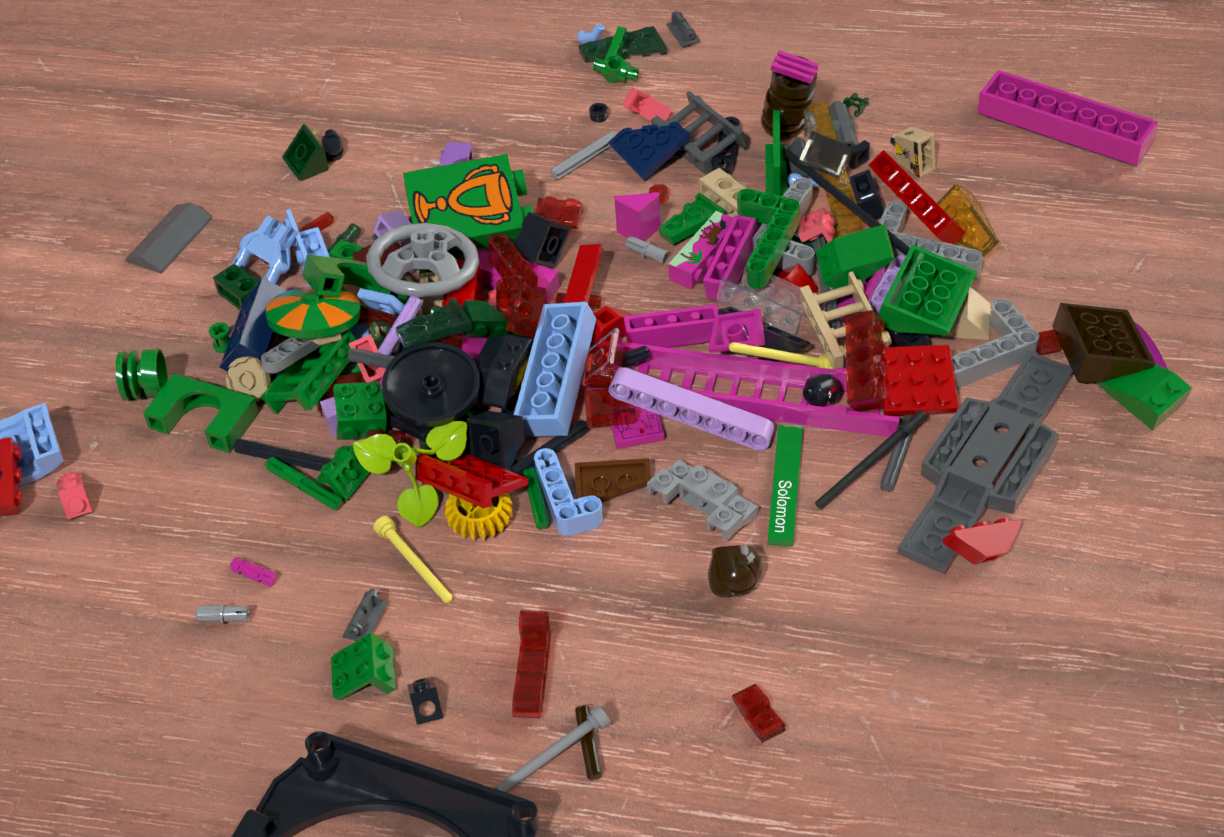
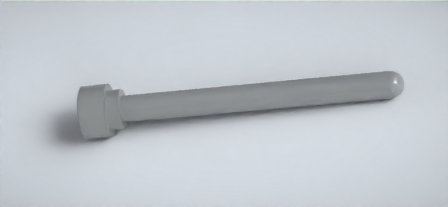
(596, 719)

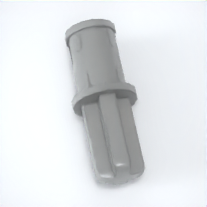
(647, 249)
(222, 613)

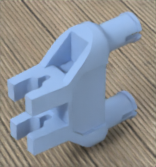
(271, 244)

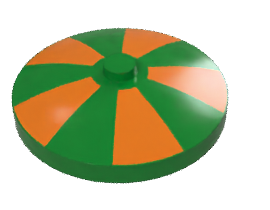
(311, 316)

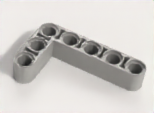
(895, 219)
(795, 252)
(1015, 342)

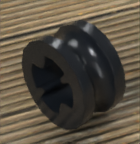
(598, 112)

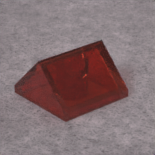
(603, 361)

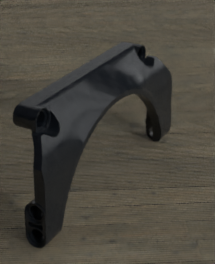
(362, 779)

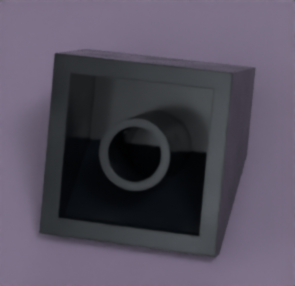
(542, 240)
(496, 437)

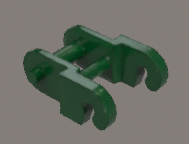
(851, 101)

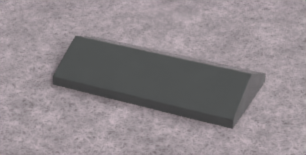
(169, 237)

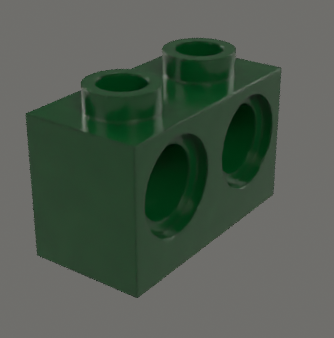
(234, 284)

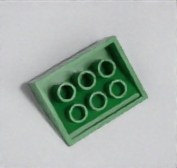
(926, 294)

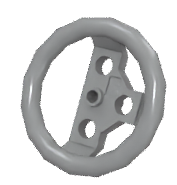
(427, 246)

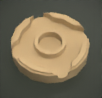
(247, 377)

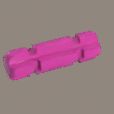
(253, 571)

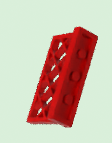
(467, 478)

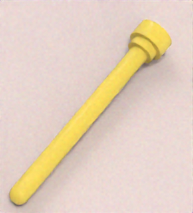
(821, 361)
(386, 529)

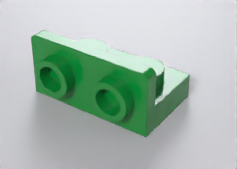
(343, 472)

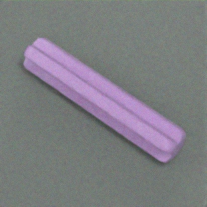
(407, 313)

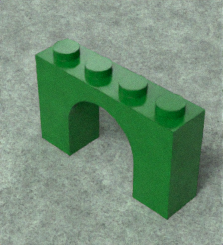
(329, 274)
(185, 394)

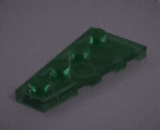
(637, 42)

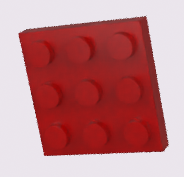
(919, 380)

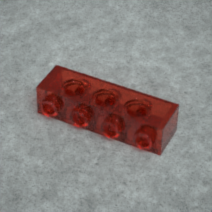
(858, 327)

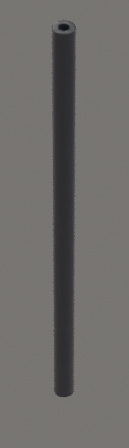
(843, 199)

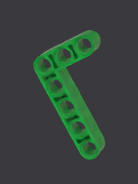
(782, 217)

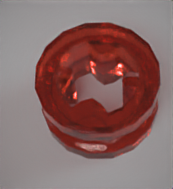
(663, 192)

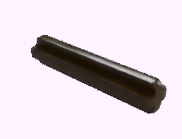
(589, 746)

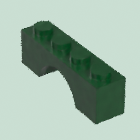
(486, 320)

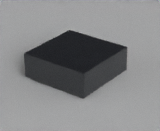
(861, 154)

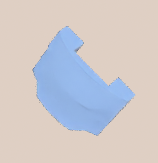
(37, 439)

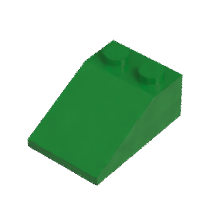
(858, 252)
(1149, 394)

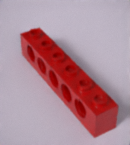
(916, 198)

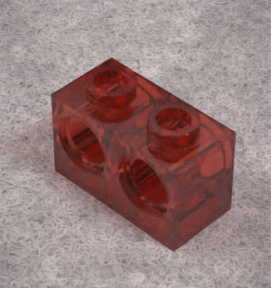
(524, 310)

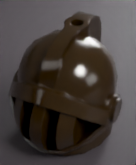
(734, 570)

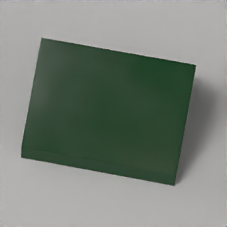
(305, 155)

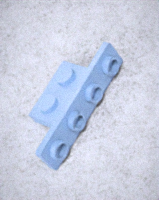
(306, 241)

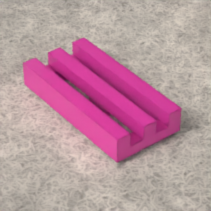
(796, 65)

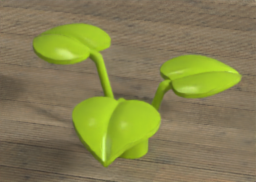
(380, 450)

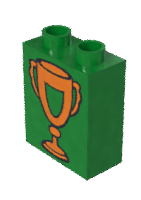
(469, 197)

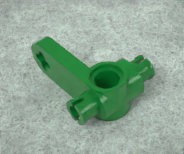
(614, 67)

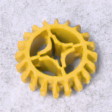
(478, 520)

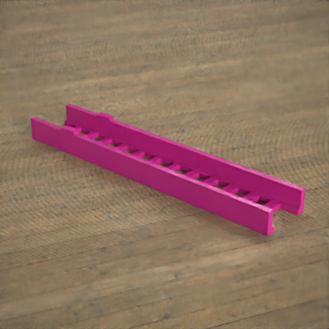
(763, 372)

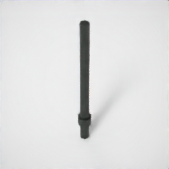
(904, 430)

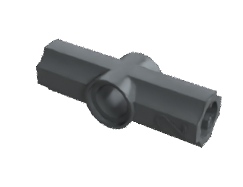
(843, 124)

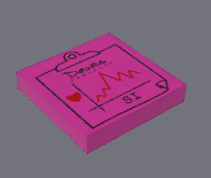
(646, 430)

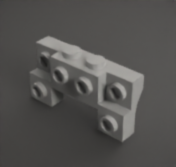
(707, 494)

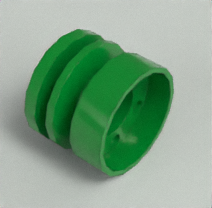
(139, 374)

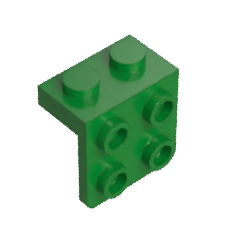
(358, 409)
(362, 664)

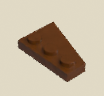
(611, 477)

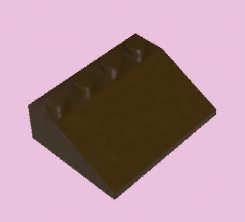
(1100, 342)

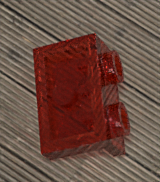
(564, 211)

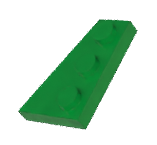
(689, 220)

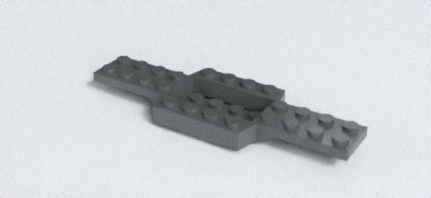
(968, 490)

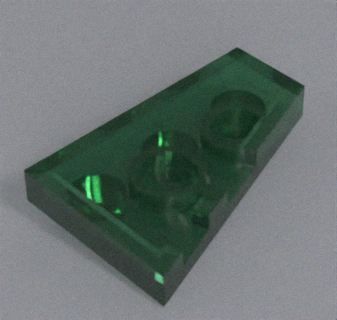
(439, 323)

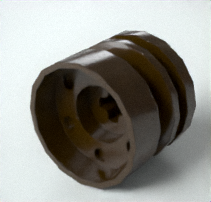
(790, 94)
(790, 124)

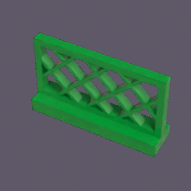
(775, 162)

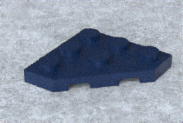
(649, 147)

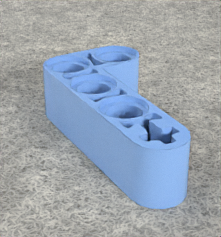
(568, 514)

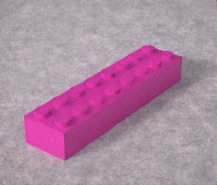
(1067, 117)

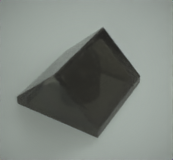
(826, 155)

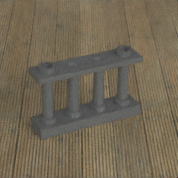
(691, 149)

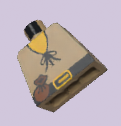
(915, 150)

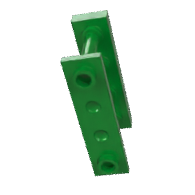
(309, 376)

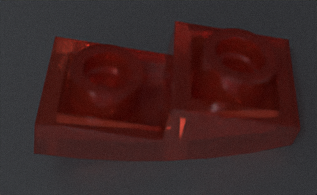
(757, 713)

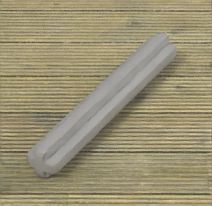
(582, 156)

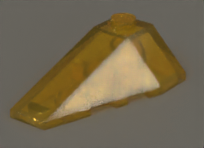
(970, 216)

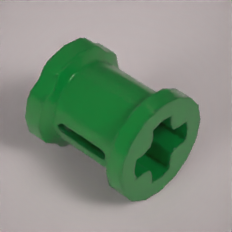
(220, 335)

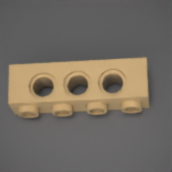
(722, 190)

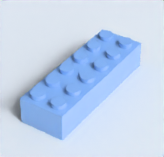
(555, 368)

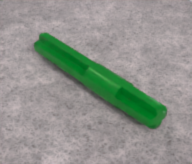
(303, 483)

